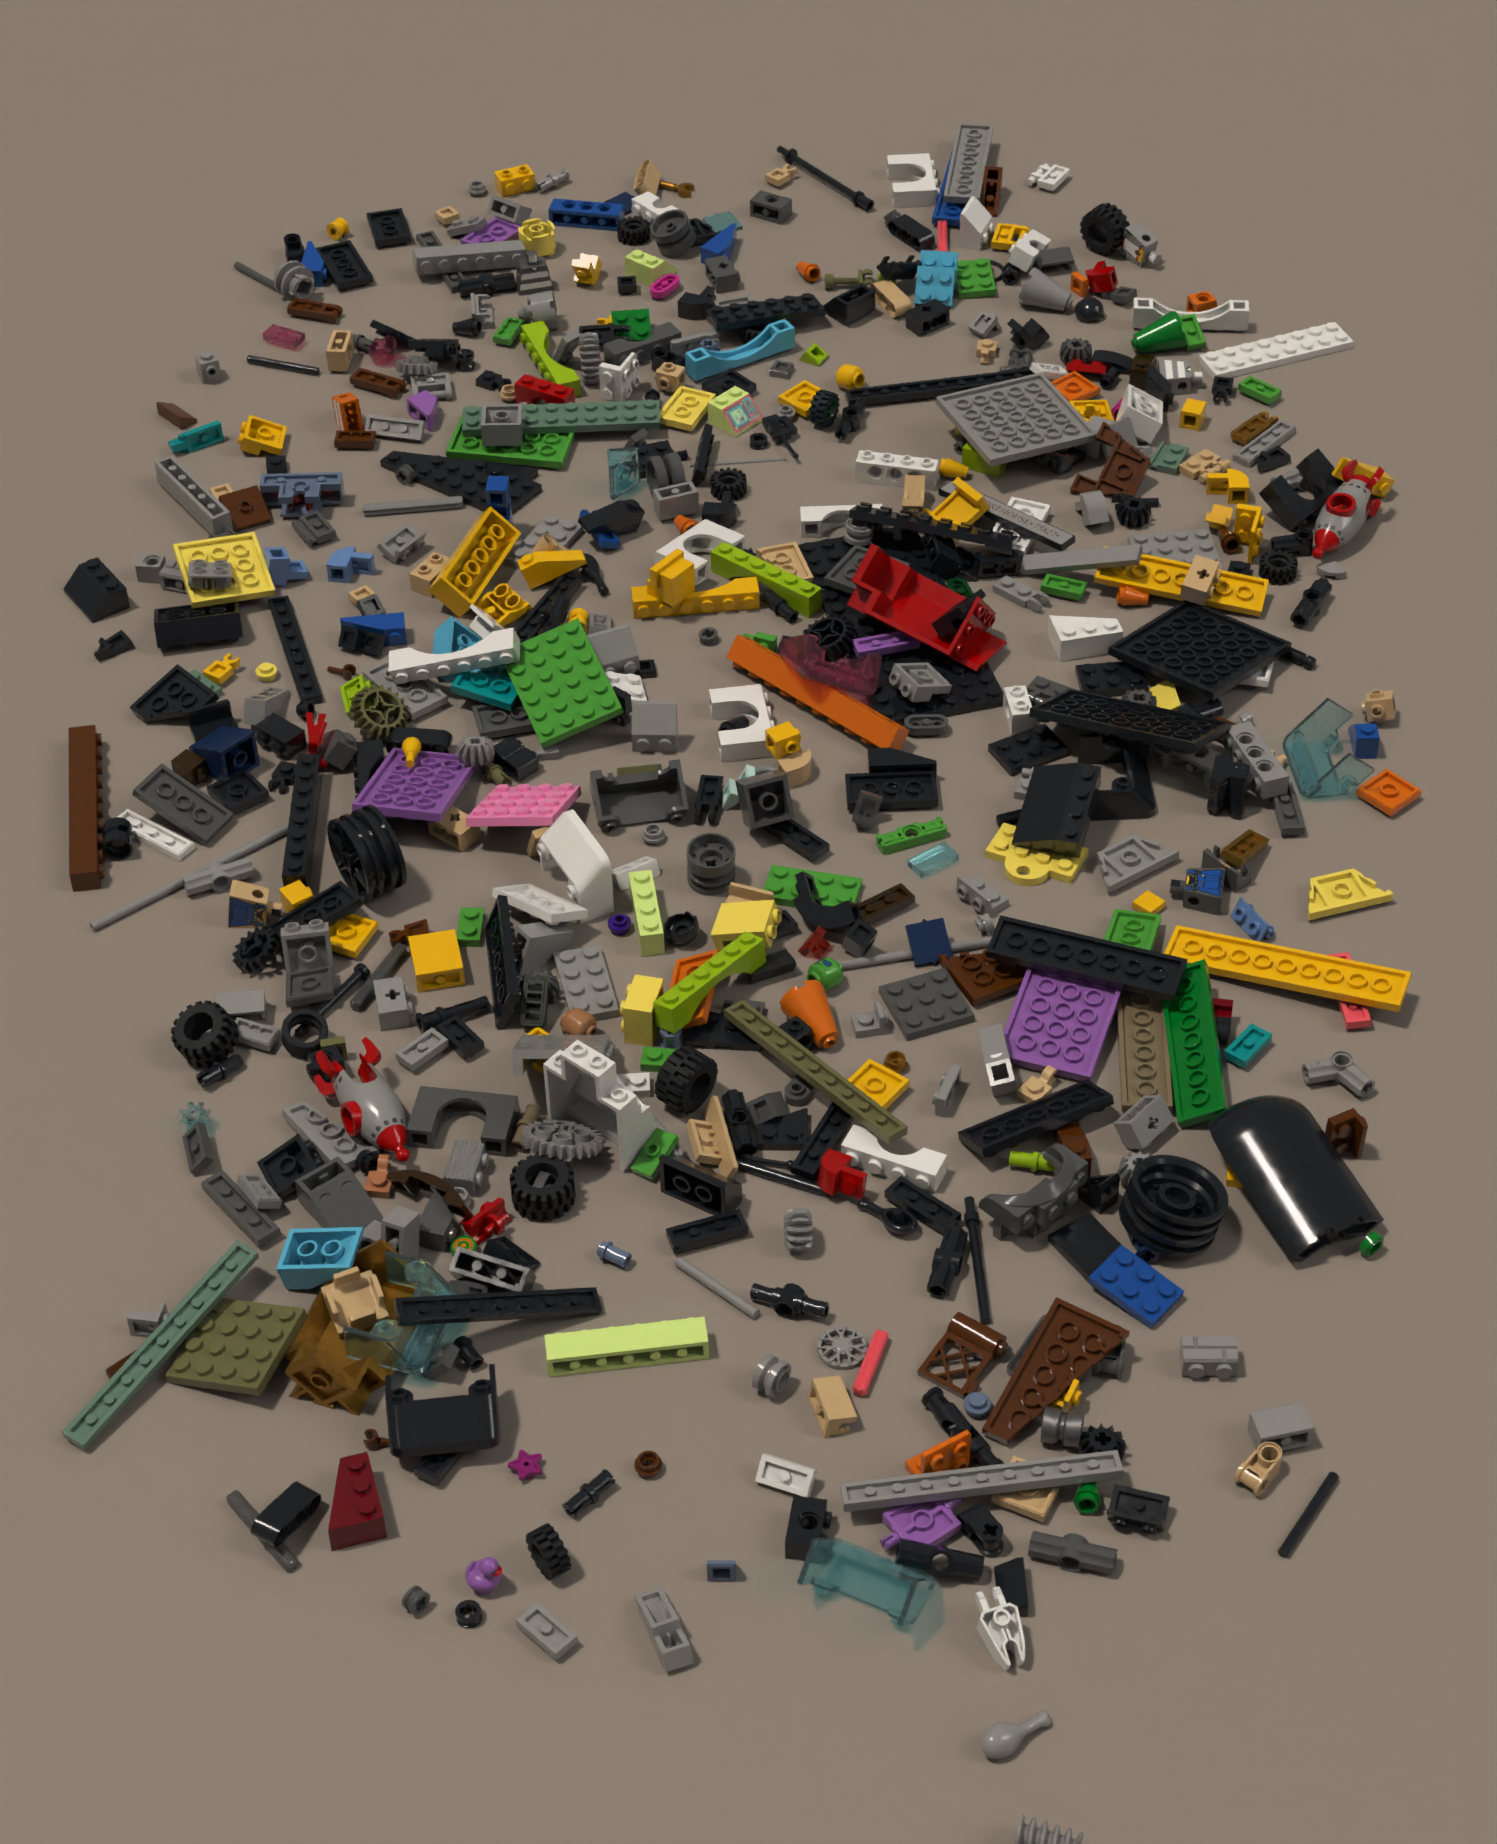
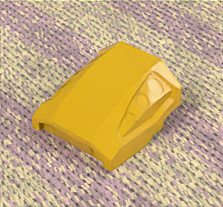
(503, 604)

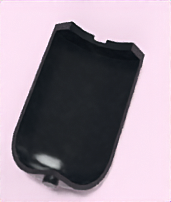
(1292, 1173)

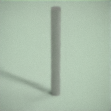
(717, 1287)

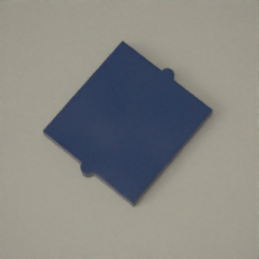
(928, 941)

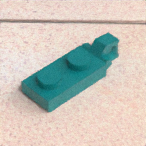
(197, 438)

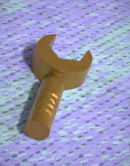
(683, 189)

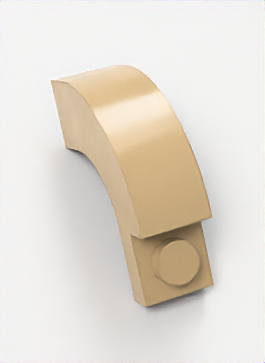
(914, 494)

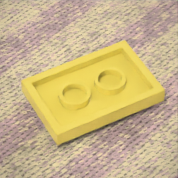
(685, 408)

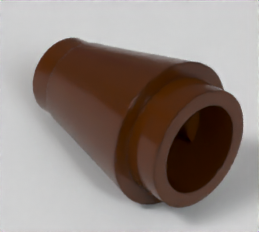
(1229, 540)

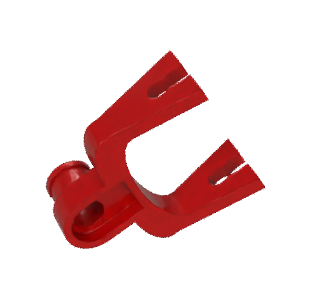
(315, 735)

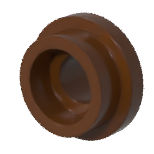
(648, 1458)

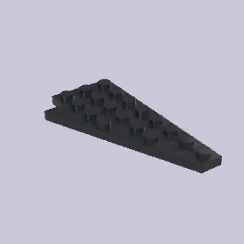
(466, 477)

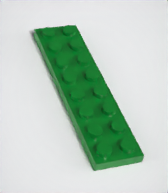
(1194, 1049)

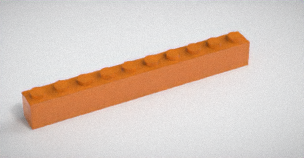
(824, 700)

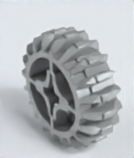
(589, 357)

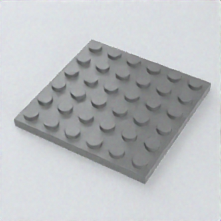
(1016, 419)

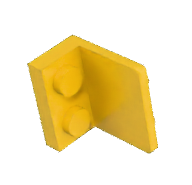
(1248, 527)

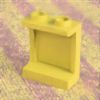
(754, 917)

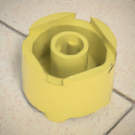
(538, 236)

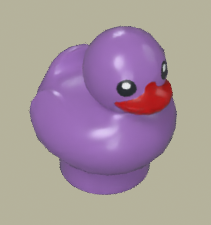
(483, 1575)

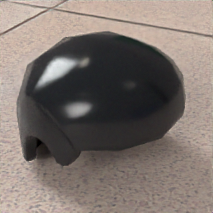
(1089, 309)
(681, 928)

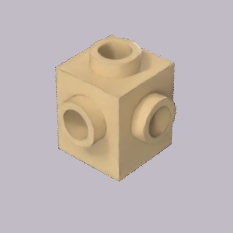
(670, 377)
(1379, 706)

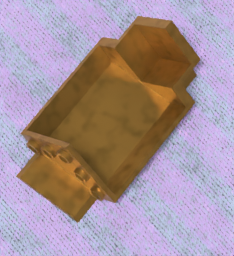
(320, 1356)

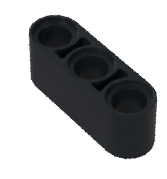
(911, 232)
(431, 739)
(285, 1514)

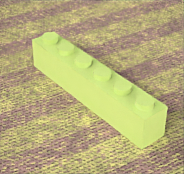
(626, 1346)

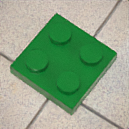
(638, 321)

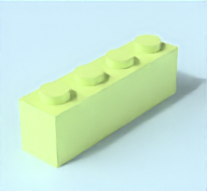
(646, 913)

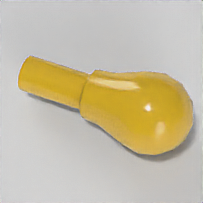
(411, 748)

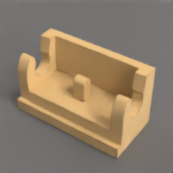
(831, 1405)

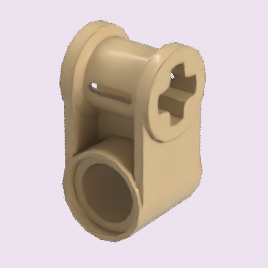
(1260, 1467)

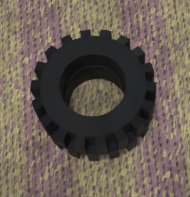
(1104, 228)
(194, 1023)
(686, 1079)
(546, 1201)

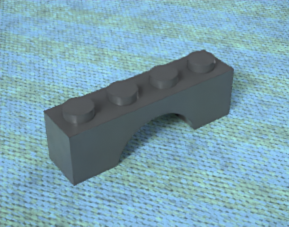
(618, 350)

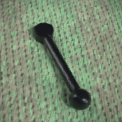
(747, 1157)

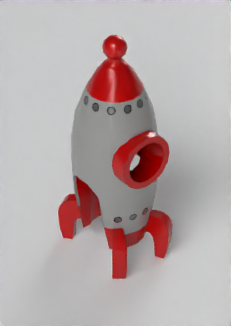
(1345, 511)
(368, 1106)

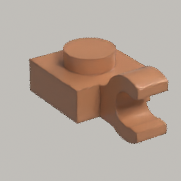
(377, 1183)

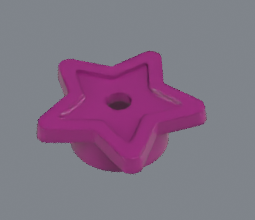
(529, 1471)

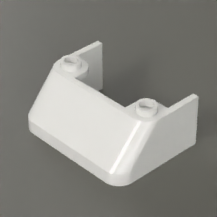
(582, 861)

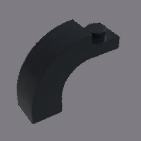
(832, 919)

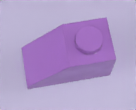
(424, 408)

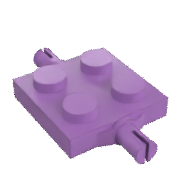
(921, 1522)

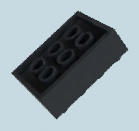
(191, 626)
(1058, 808)

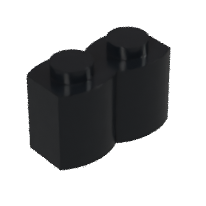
(515, 759)

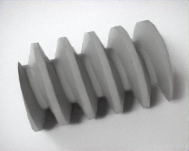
(1032, 1834)

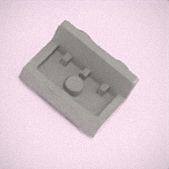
(401, 543)

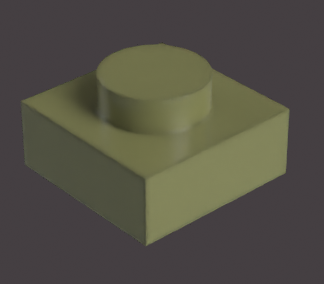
(339, 1042)

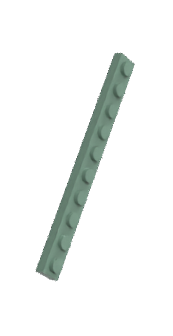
(160, 1345)

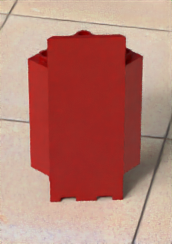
(913, 602)

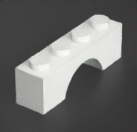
(819, 519)
(922, 1168)

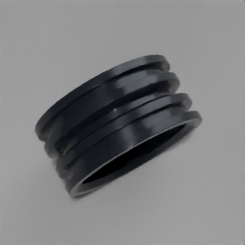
(367, 852)
(1173, 1205)

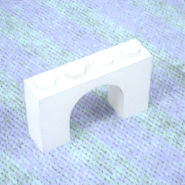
(915, 167)
(701, 538)
(737, 702)

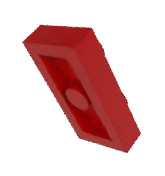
(1079, 366)

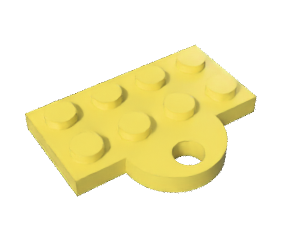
(1036, 863)

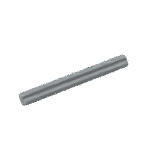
(412, 505)

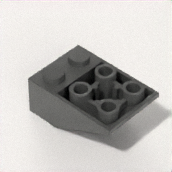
(336, 1197)

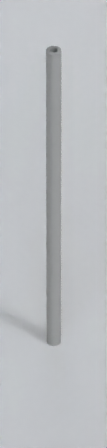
(176, 884)
(906, 954)

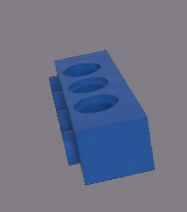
(585, 214)

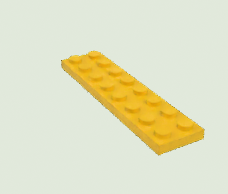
(1165, 579)

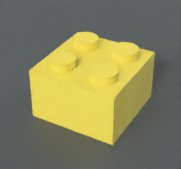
(638, 1010)

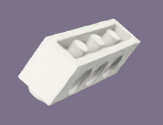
(891, 469)

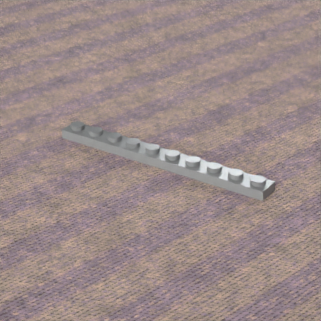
(981, 1480)

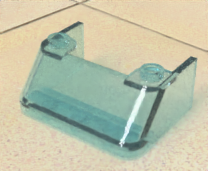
(1309, 755)
(402, 1347)
(867, 1577)

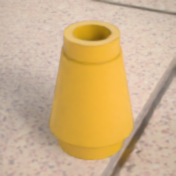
(952, 469)

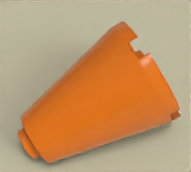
(812, 1007)

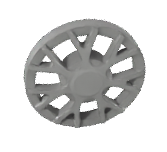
(841, 1348)

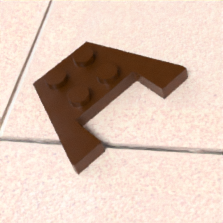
(1122, 470)

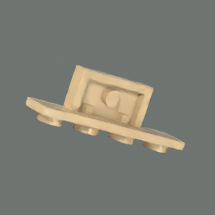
(711, 1139)

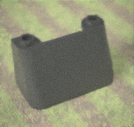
(639, 797)

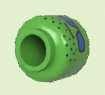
(827, 972)

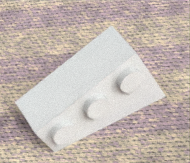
(1082, 636)

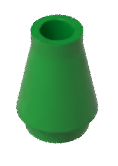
(1087, 1498)

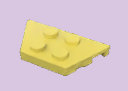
(1343, 893)

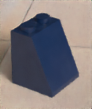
(228, 751)

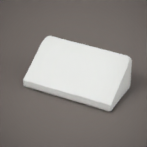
(620, 875)

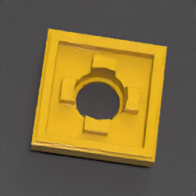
(1089, 408)

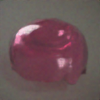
(383, 350)

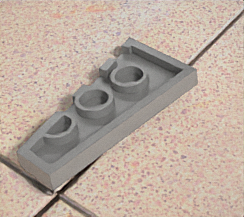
(328, 1137)

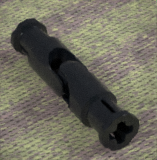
(954, 1422)

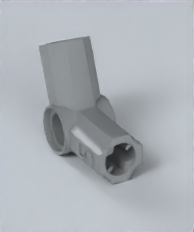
(1339, 1070)

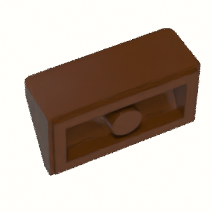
(175, 415)

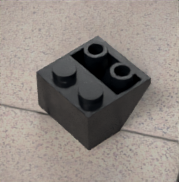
(852, 304)

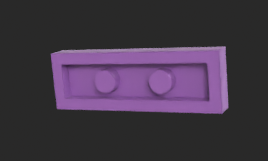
(884, 644)

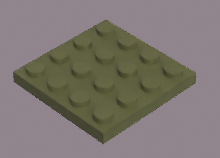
(237, 1346)

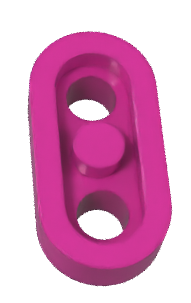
(664, 286)

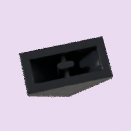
(1100, 1191)

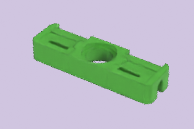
(898, 840)

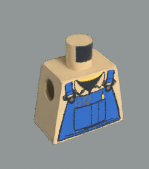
(250, 905)

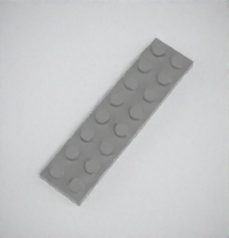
(968, 162)

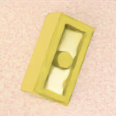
(1166, 695)

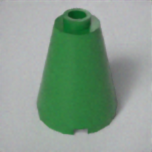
(1160, 335)

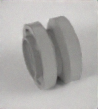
(858, 532)
(771, 1376)

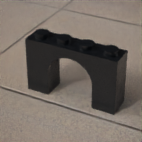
(1293, 508)

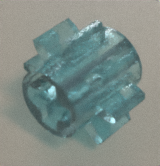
(201, 1113)

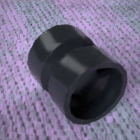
(117, 838)

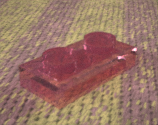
(283, 336)

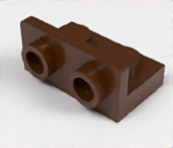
(1347, 1132)

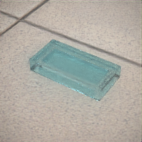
(933, 859)

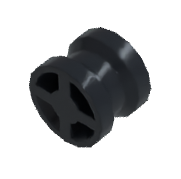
(465, 360)

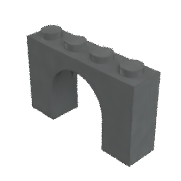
(438, 1105)

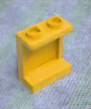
(960, 506)
(436, 960)

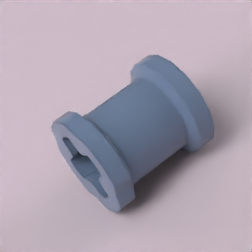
(670, 1040)

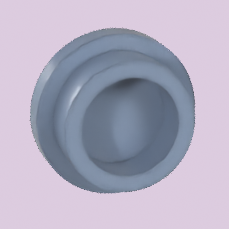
(977, 1404)

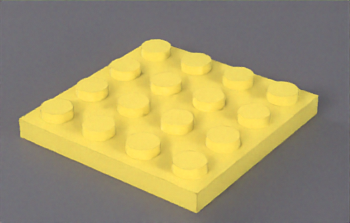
(248, 569)

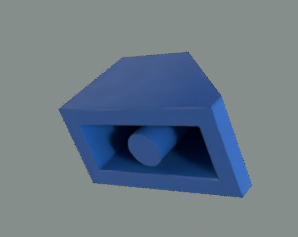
(1364, 740)

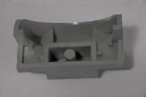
(1042, 1204)

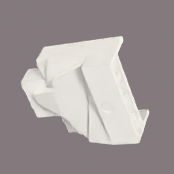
(588, 1088)

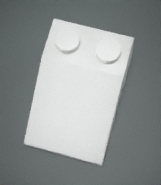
(1144, 412)

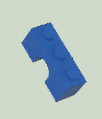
(499, 496)

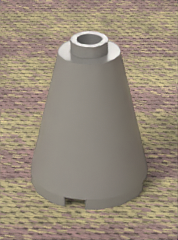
(1044, 292)

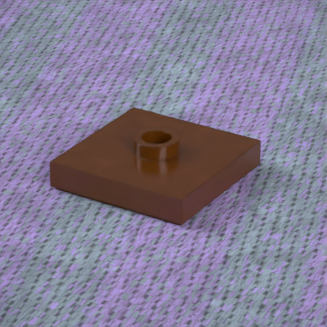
(246, 508)

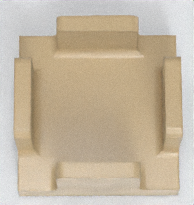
(354, 1300)

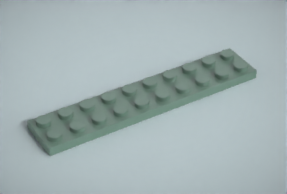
(576, 417)

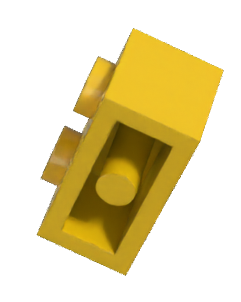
(514, 180)

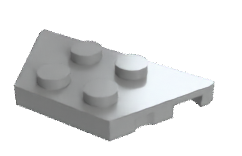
(1131, 860)

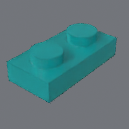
(1247, 1045)

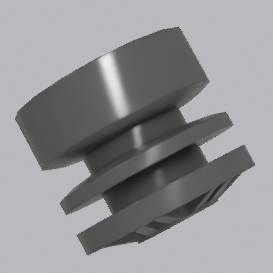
(710, 863)

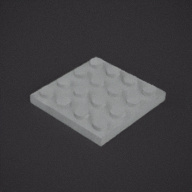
(1178, 545)

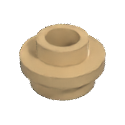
(508, 393)

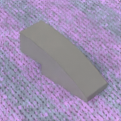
(664, 1629)

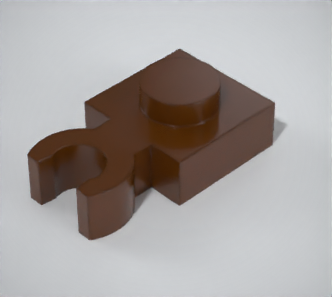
(412, 929)

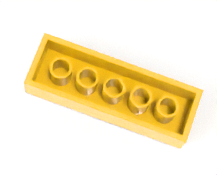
(474, 561)

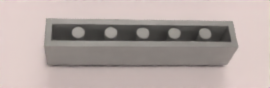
(468, 257)
(192, 495)

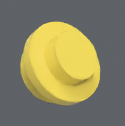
(266, 672)

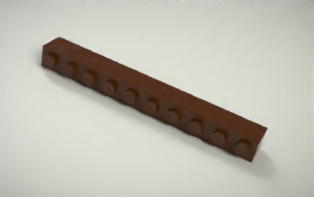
(85, 808)

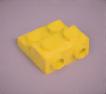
(261, 435)

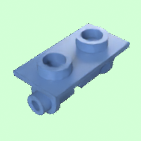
(1251, 921)

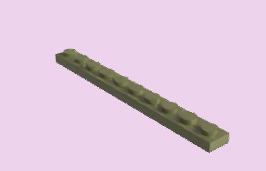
(816, 1072)

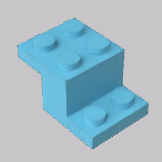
(936, 277)

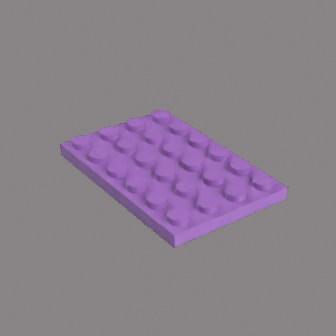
(418, 791)
(1060, 1023)

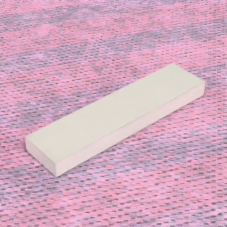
(158, 836)

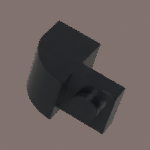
(693, 306)
(1029, 336)
(721, 513)

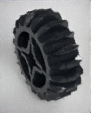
(834, 636)

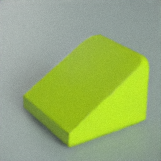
(814, 355)

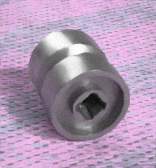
(1062, 1427)

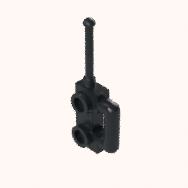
(779, 434)

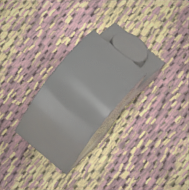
(1093, 507)

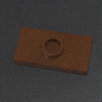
(355, 439)

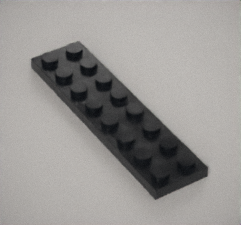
(926, 524)
(1087, 958)

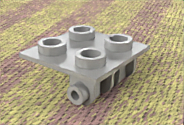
(201, 569)

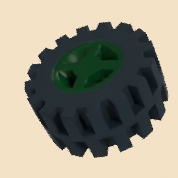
(824, 408)

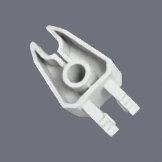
(1001, 1629)

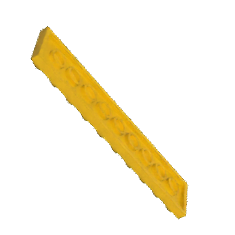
(1292, 968)

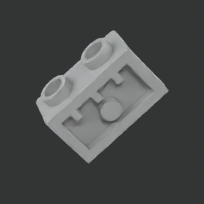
(981, 895)

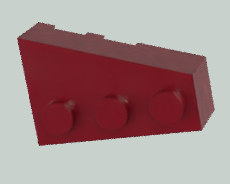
(356, 1505)

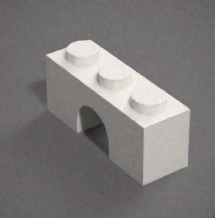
(648, 206)
(1027, 249)

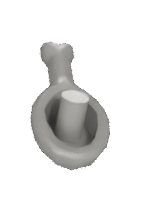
(1005, 1737)

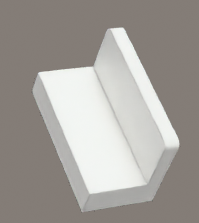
(483, 623)

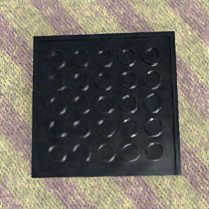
(1199, 649)

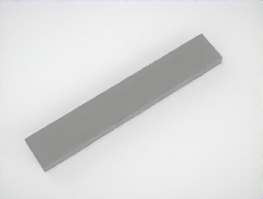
(1081, 559)

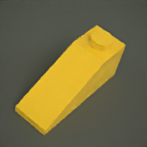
(1380, 489)
(548, 565)

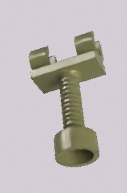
(830, 281)

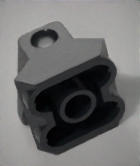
(1228, 787)

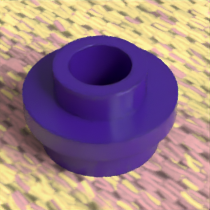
(619, 924)

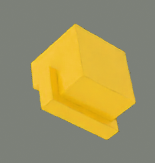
(671, 579)

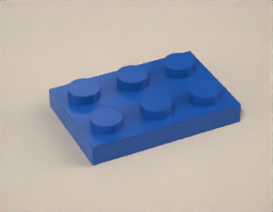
(1136, 1286)

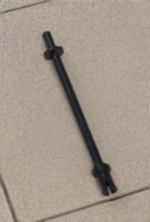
(858, 197)

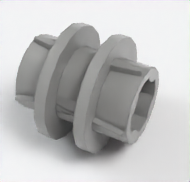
(293, 280)

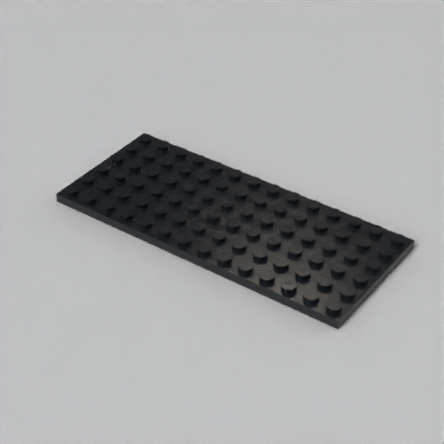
(970, 688)

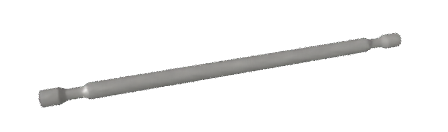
(742, 461)

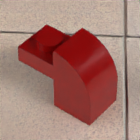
(1102, 278)
(838, 1176)

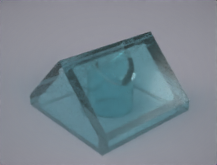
(622, 470)

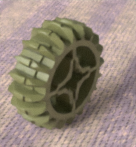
(383, 706)

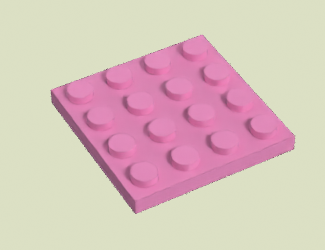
(523, 805)

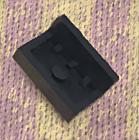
(1138, 1509)

